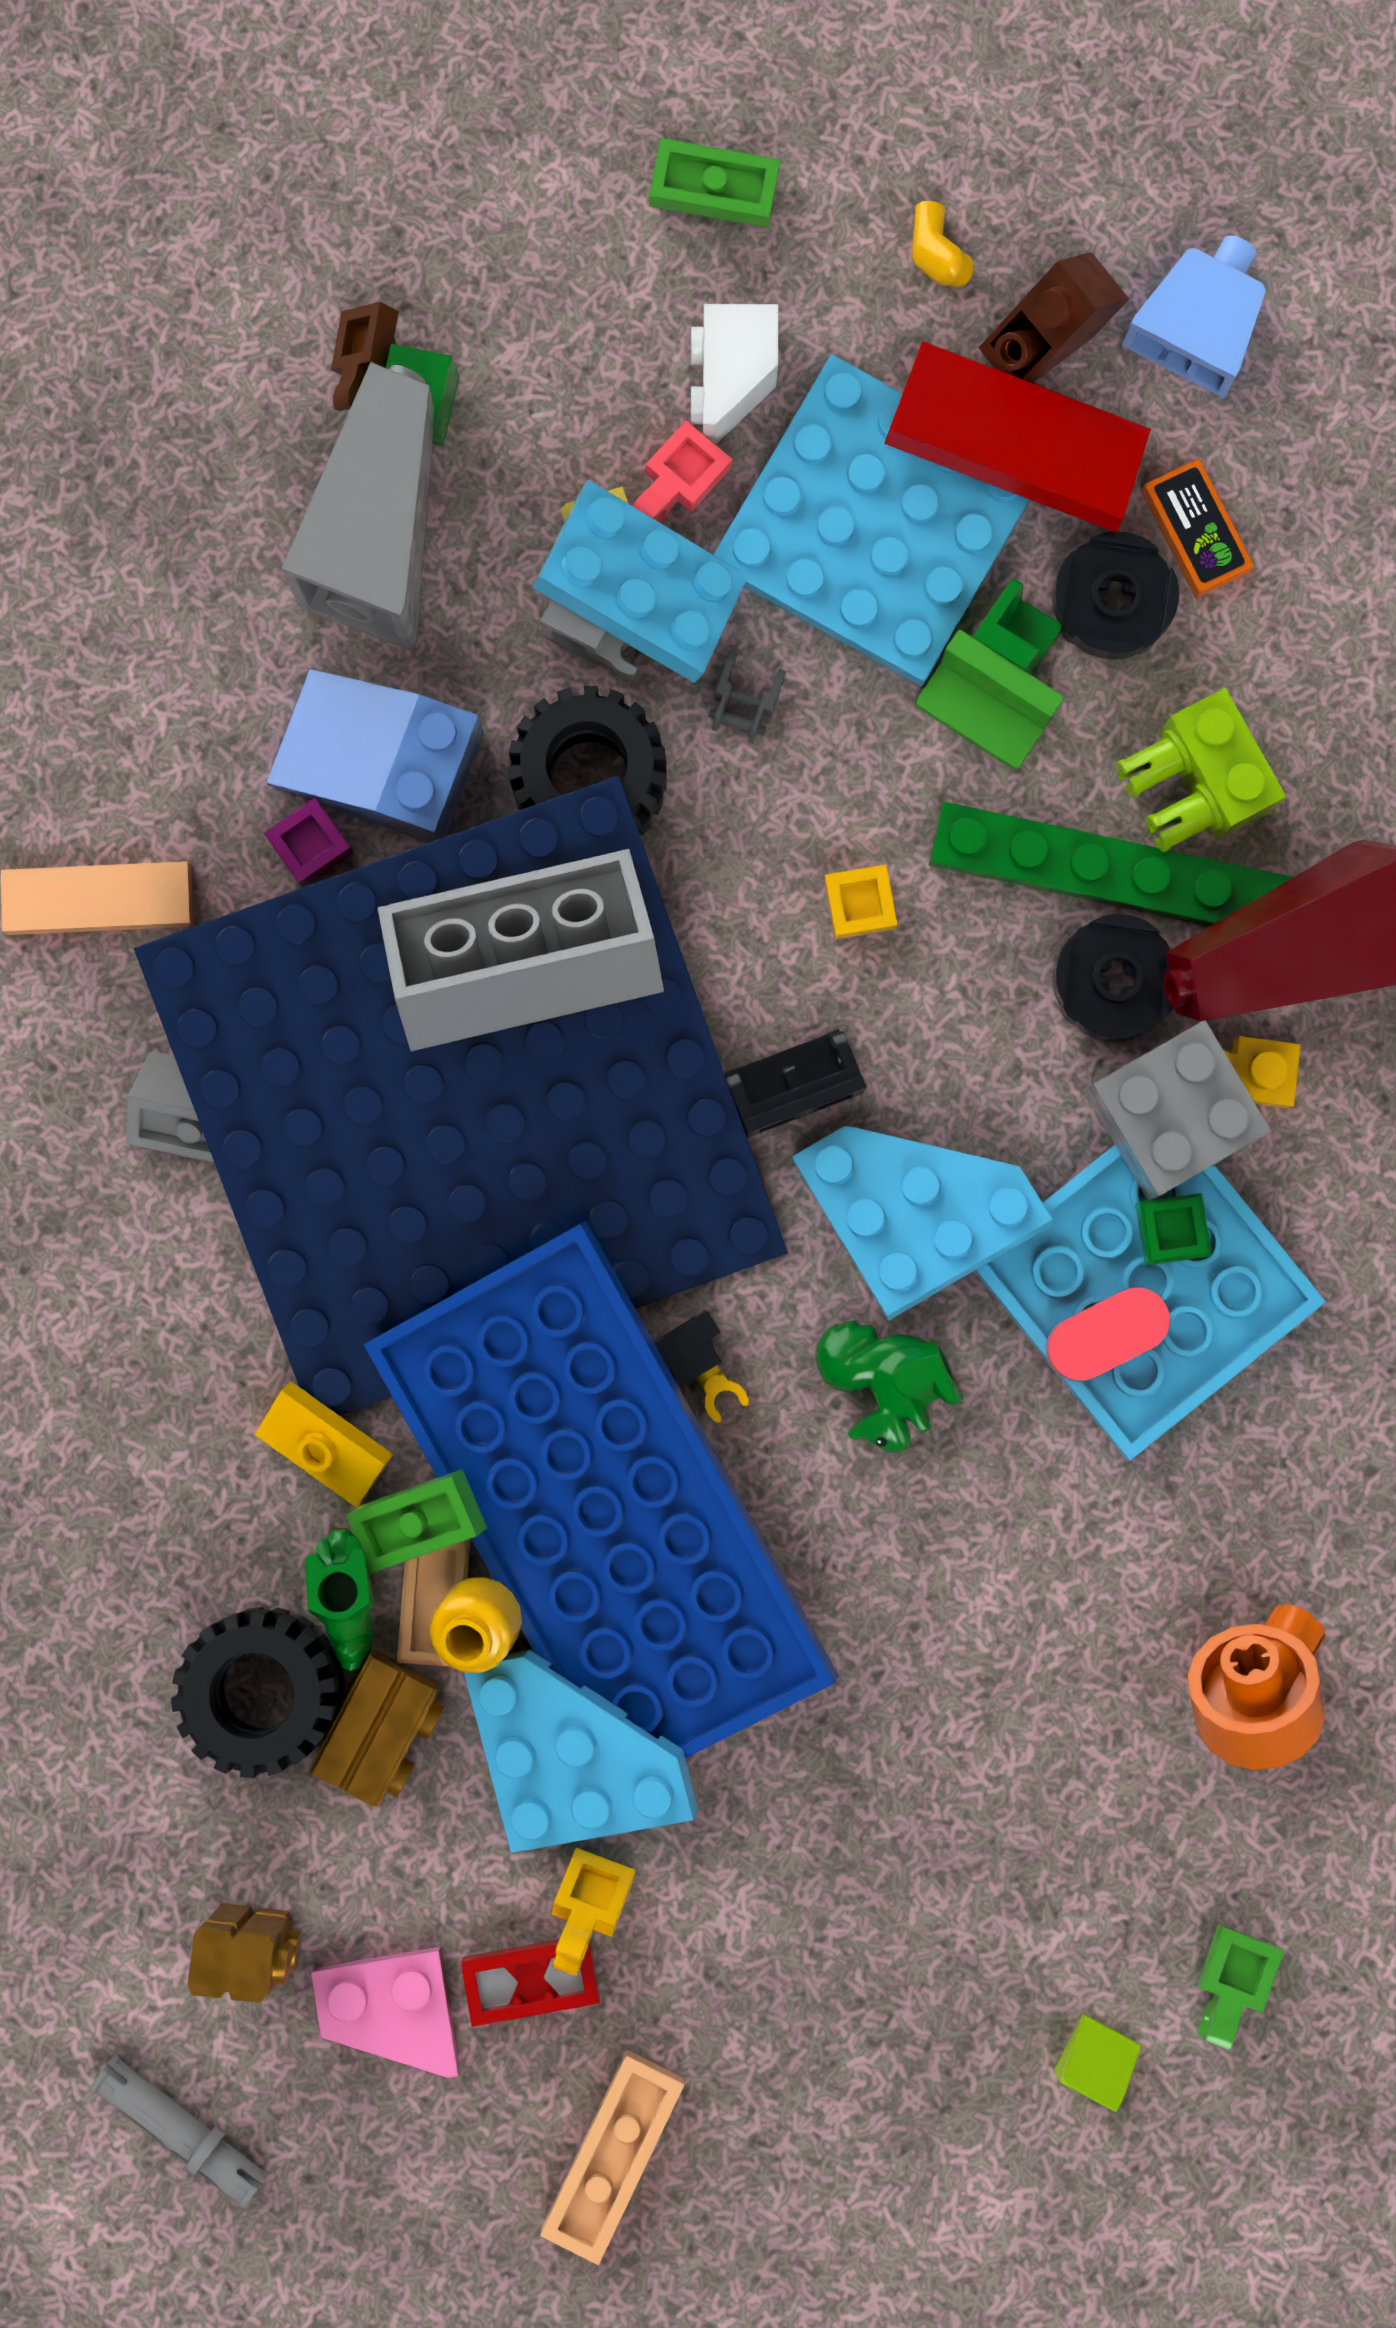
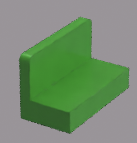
(988, 700)

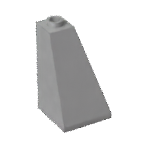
(367, 519)

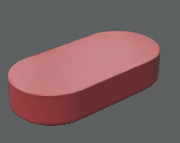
(1108, 1334)

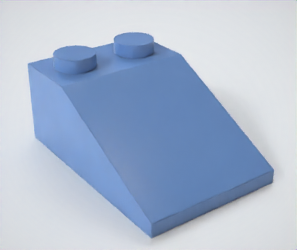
(377, 754)

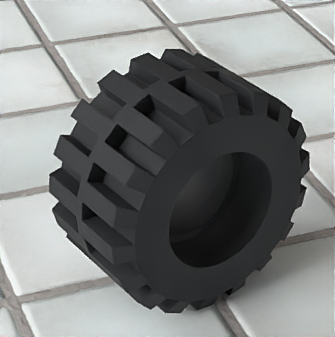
(589, 720)
(213, 1723)

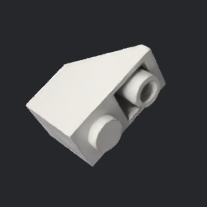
(738, 364)

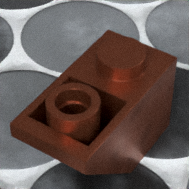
(1055, 318)

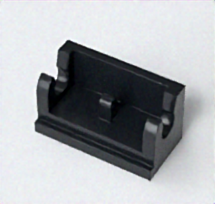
(795, 1083)

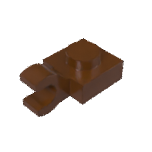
(362, 338)

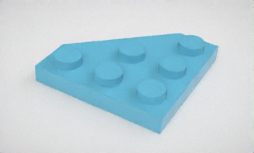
(917, 1210)
(570, 1759)

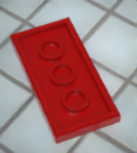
(1018, 436)

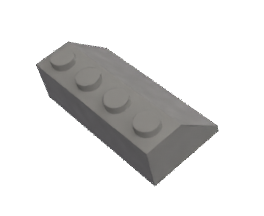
(520, 950)

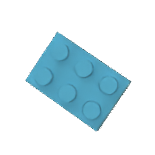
(640, 581)

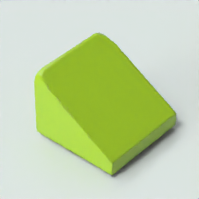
(1098, 2062)

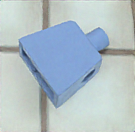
(1201, 316)

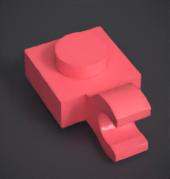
(682, 472)

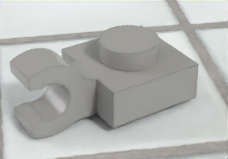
(586, 640)

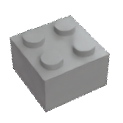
(1177, 1110)

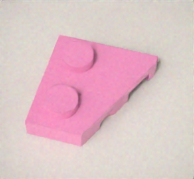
(390, 2009)

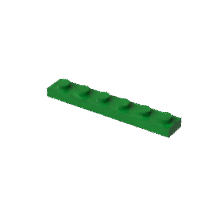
(1094, 866)

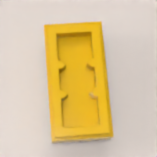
(323, 1444)

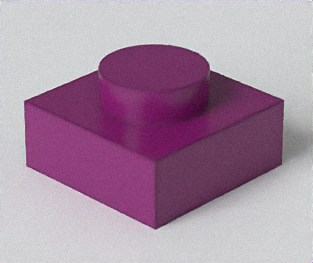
(308, 842)

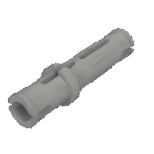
(179, 2131)

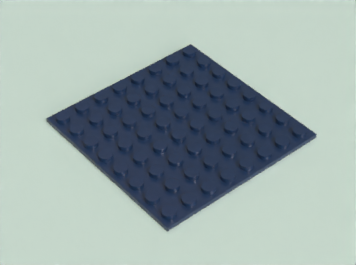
(409, 1174)

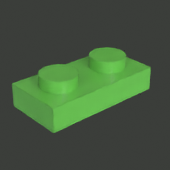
(714, 182)
(417, 1521)

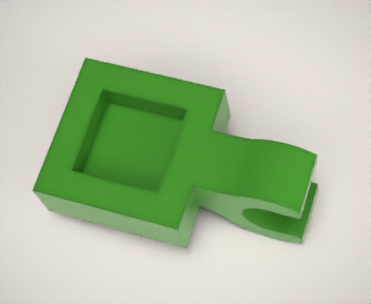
(1239, 1975)

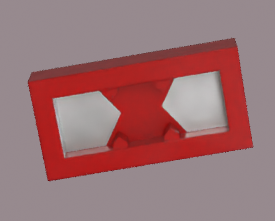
(524, 1984)

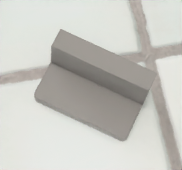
(162, 1111)

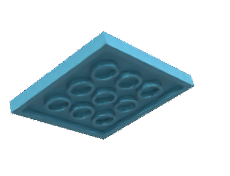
(866, 533)
(1219, 1306)

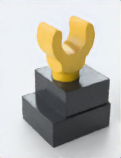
(692, 1356)

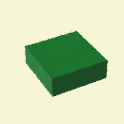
(1173, 1229)

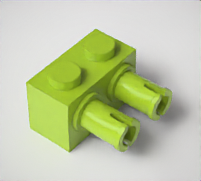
(1219, 765)

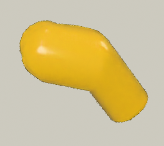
(934, 252)

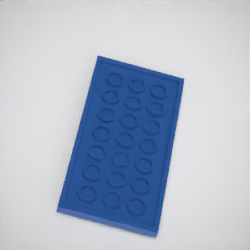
(602, 1497)

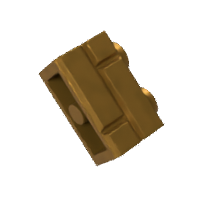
(377, 1728)
(243, 1953)

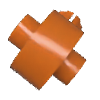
(1260, 1690)

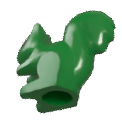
(901, 1374)
(342, 1596)

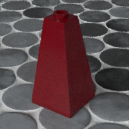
(1296, 944)

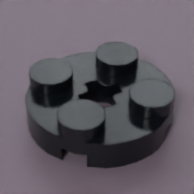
(1143, 576)
(1087, 1000)

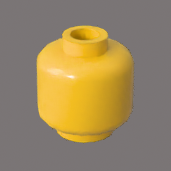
(475, 1625)

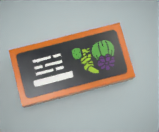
(1197, 528)

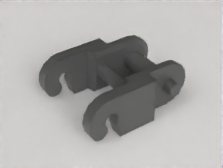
(725, 692)

